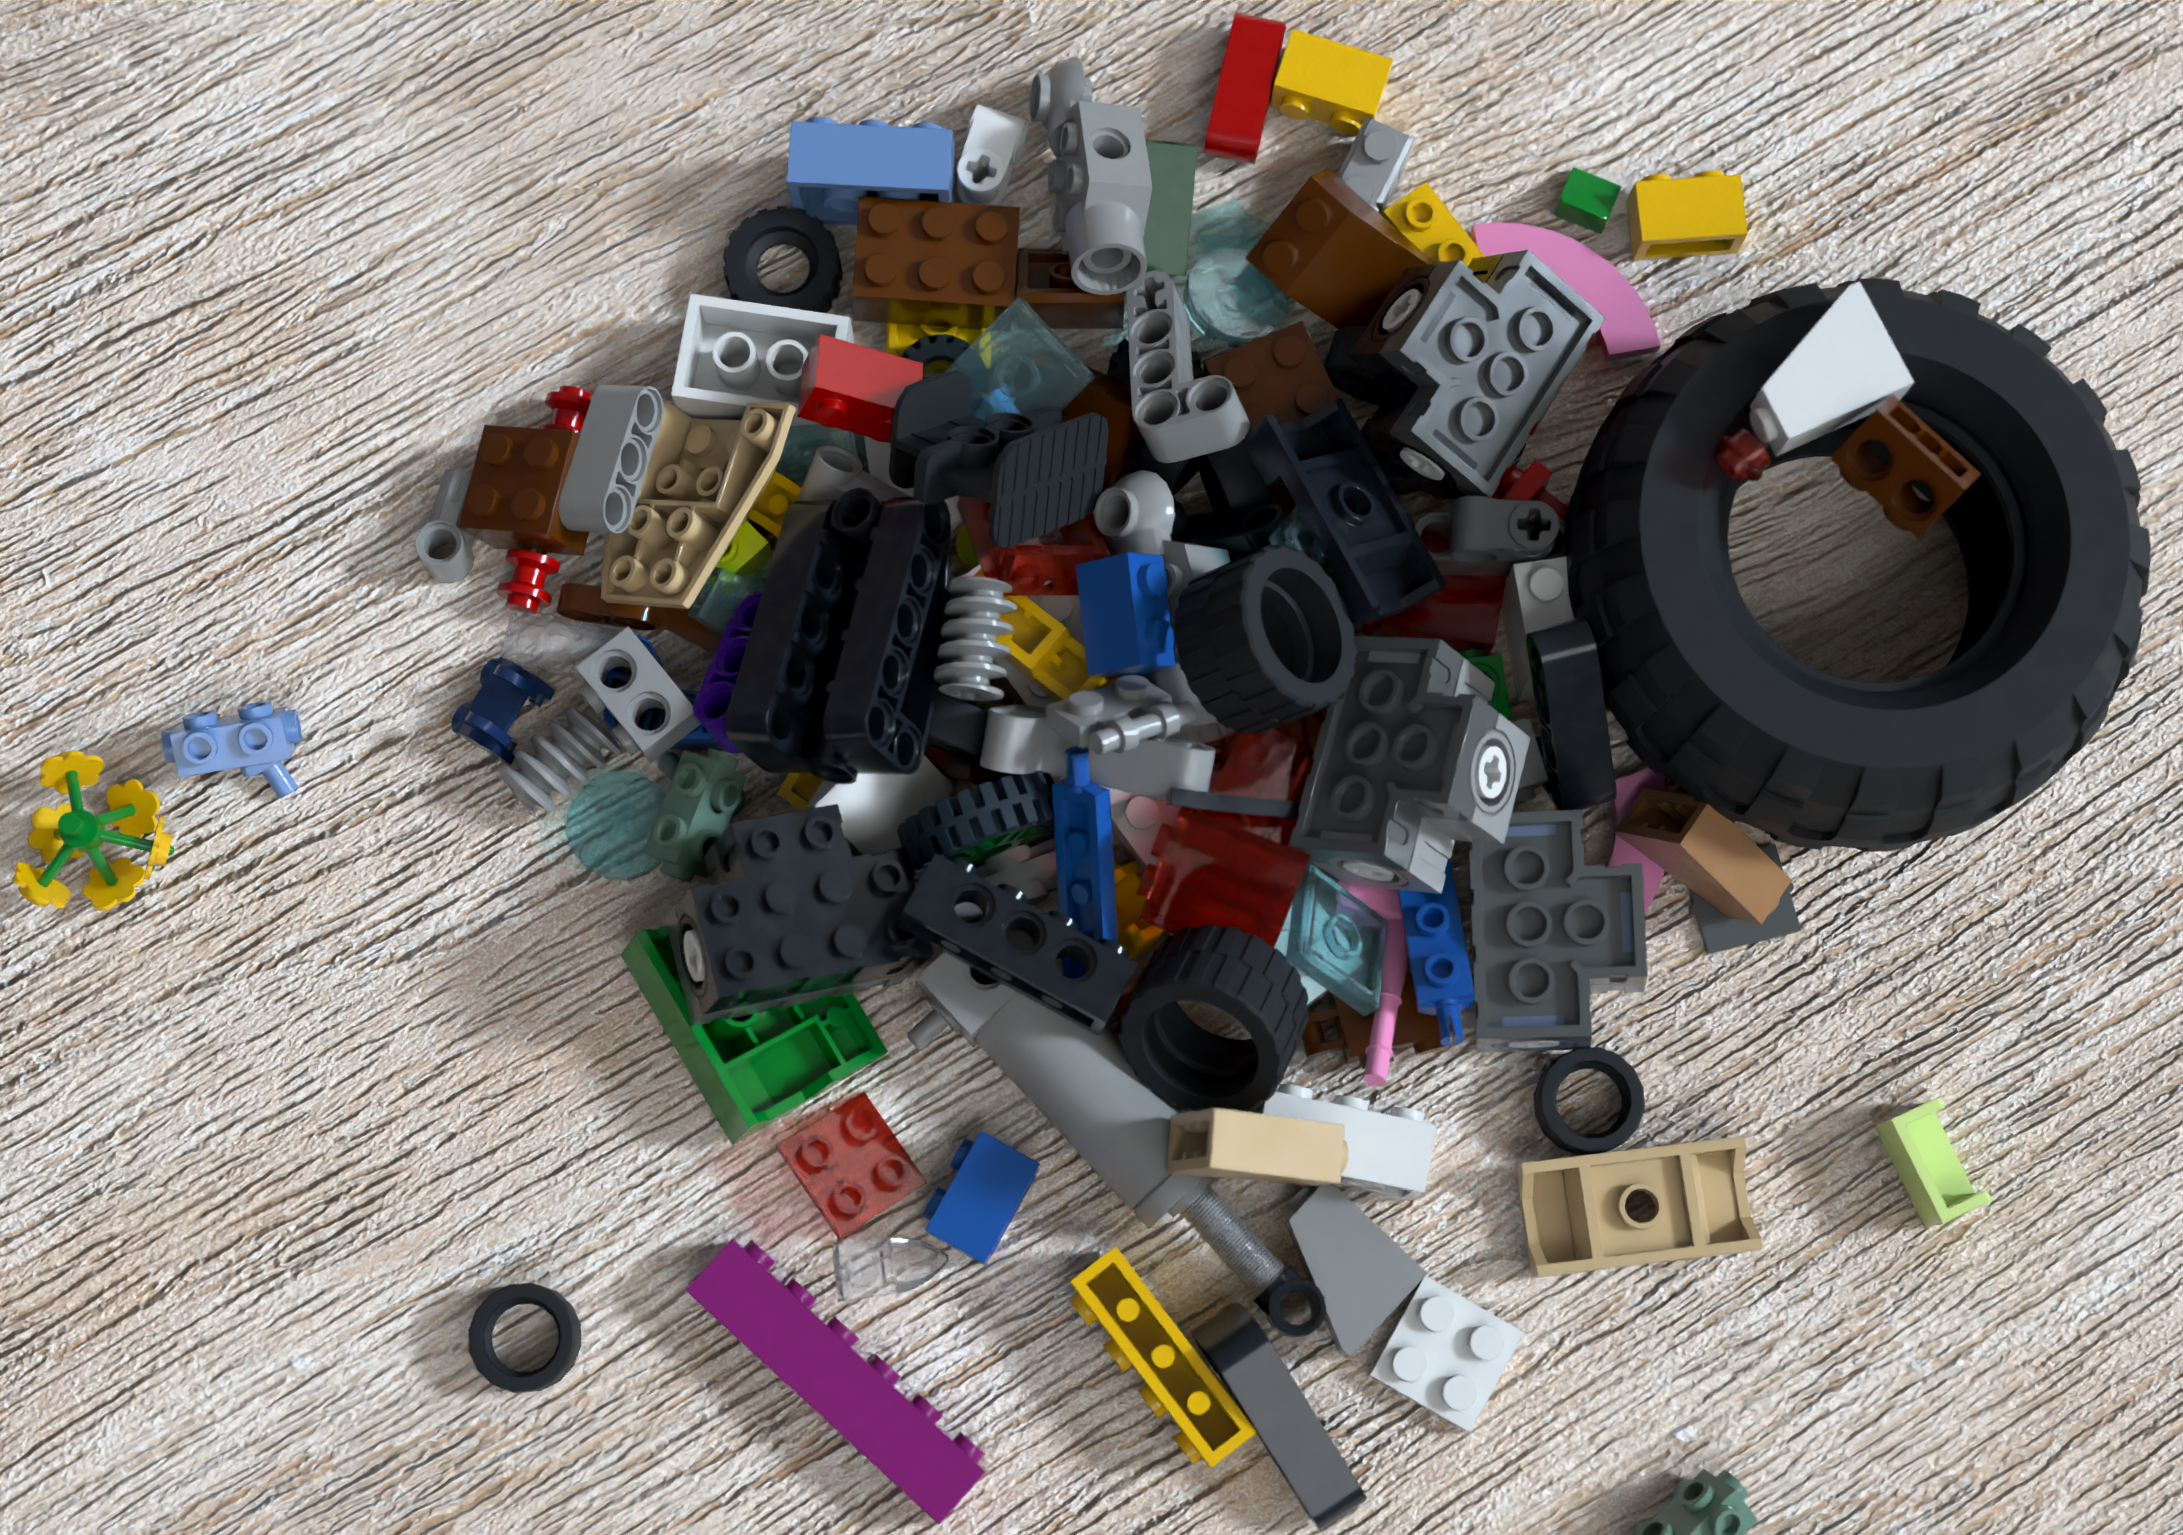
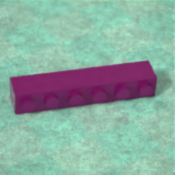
(837, 1380)

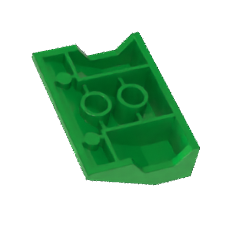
(756, 1063)

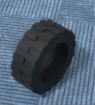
(790, 228)

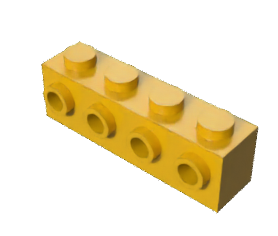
(1163, 1358)

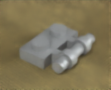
(1118, 715)

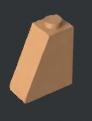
(1704, 853)

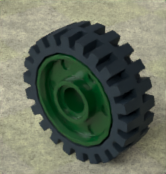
(981, 821)

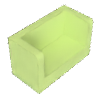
(1929, 1165)

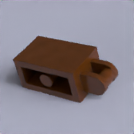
(1354, 1029)

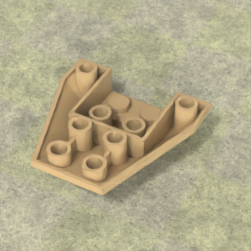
(692, 503)

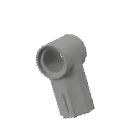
(837, 472)
(444, 529)

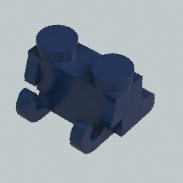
(497, 705)

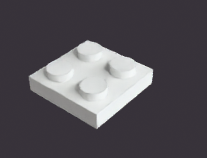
(1446, 1354)

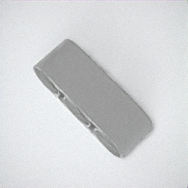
(611, 458)

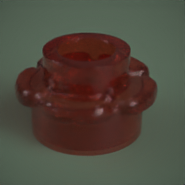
(1743, 456)

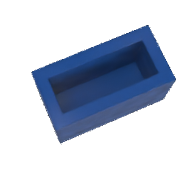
(1125, 615)
(981, 1196)

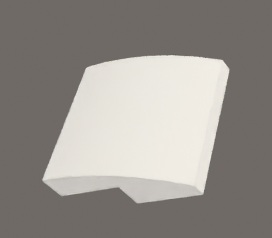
(880, 803)

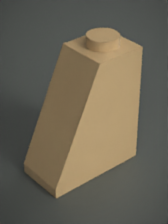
(1256, 1147)

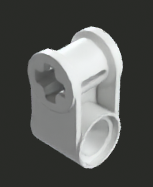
(990, 153)

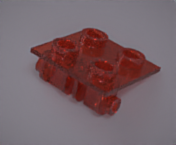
(851, 1165)

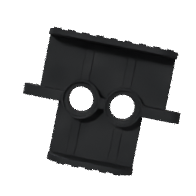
(1023, 464)

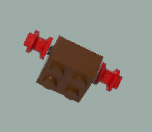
(518, 493)

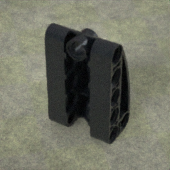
(846, 640)

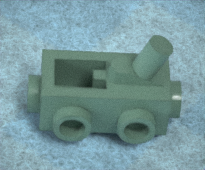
(695, 810)
(1702, 1508)

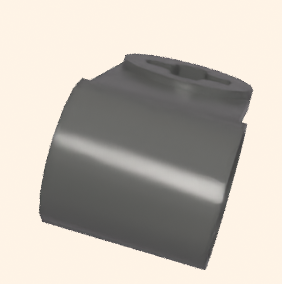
(1495, 530)

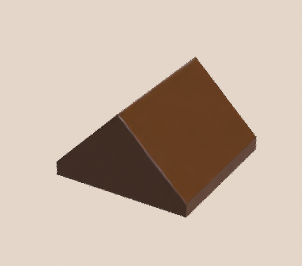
(1049, 290)

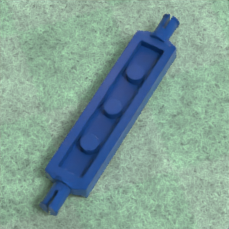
(1084, 854)
(1438, 956)

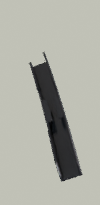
(1234, 803)

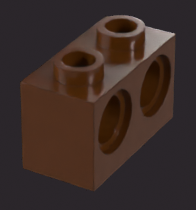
(1914, 454)

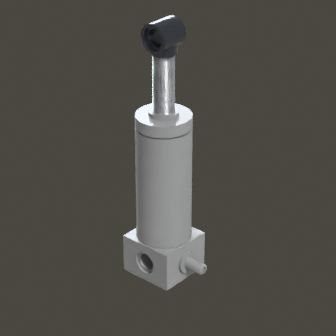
(1105, 1115)

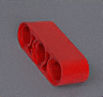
(1244, 88)

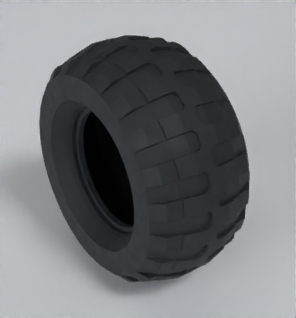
(1828, 758)

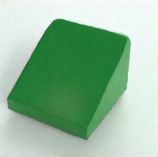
(1587, 200)

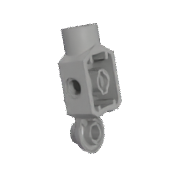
(1097, 179)
(1139, 518)

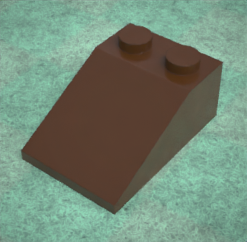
(1334, 252)

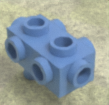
(249, 741)

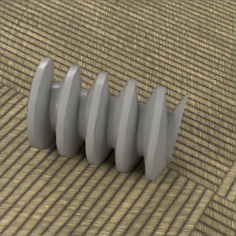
(972, 638)
(558, 760)

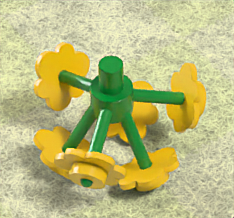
(73, 831)

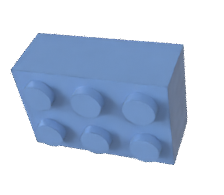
(840, 162)

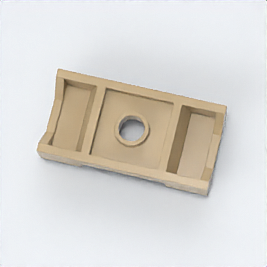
(1579, 1214)

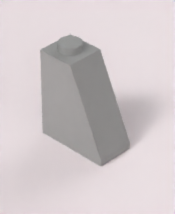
(1350, 1263)

